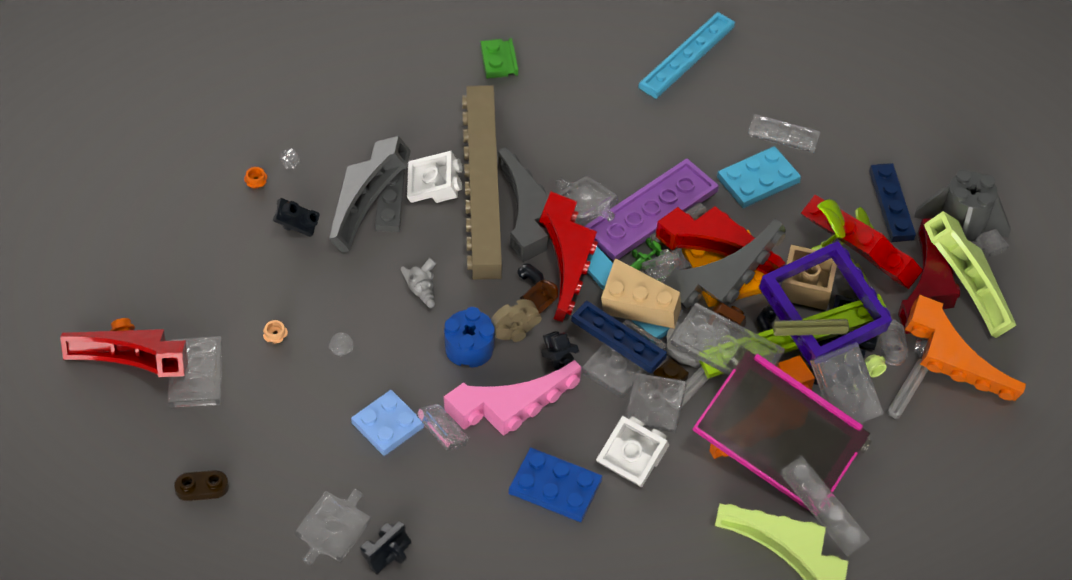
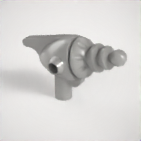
(421, 281)

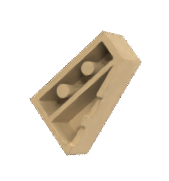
(640, 297)

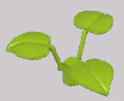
(836, 220)

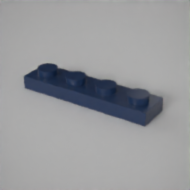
(892, 202)
(619, 337)

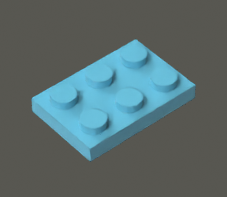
(758, 177)

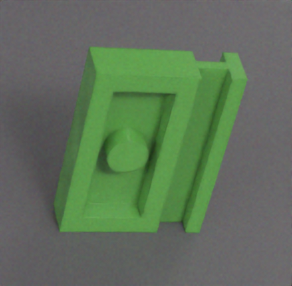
(499, 58)

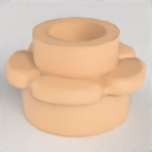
(274, 327)

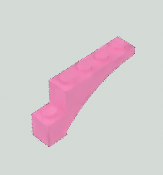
(509, 404)

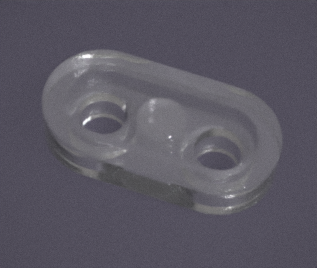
(893, 340)

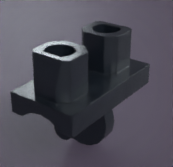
(296, 217)
(558, 349)
(388, 548)

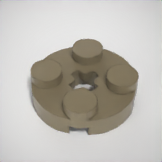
(515, 320)

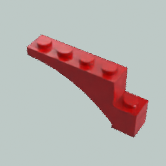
(710, 233)
(869, 244)
(572, 248)
(130, 347)

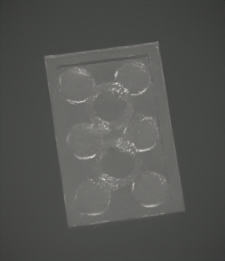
(613, 369)
(202, 377)
(847, 383)

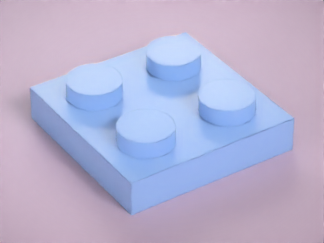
(387, 422)

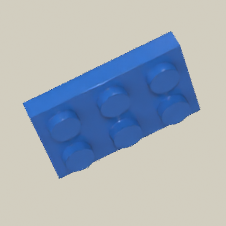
(555, 484)

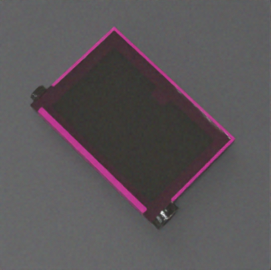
(773, 419)

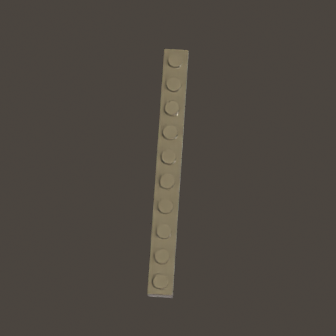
(482, 183)

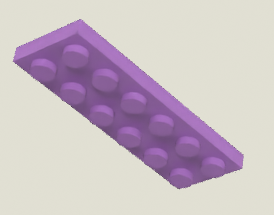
(639, 213)

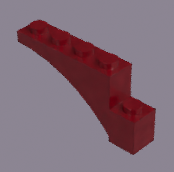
(935, 280)

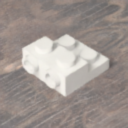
(434, 178)
(633, 450)

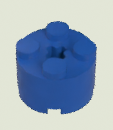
(469, 337)

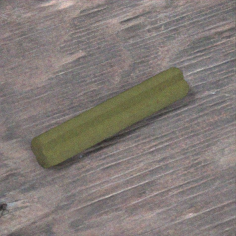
(810, 327)

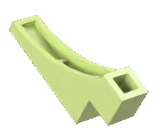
(973, 271)
(791, 539)

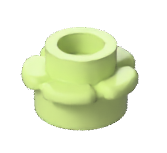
(875, 365)

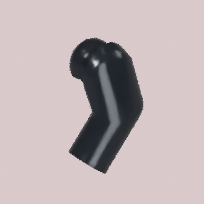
(530, 271)
(766, 318)

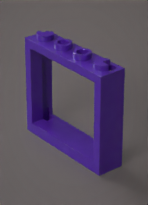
(786, 311)

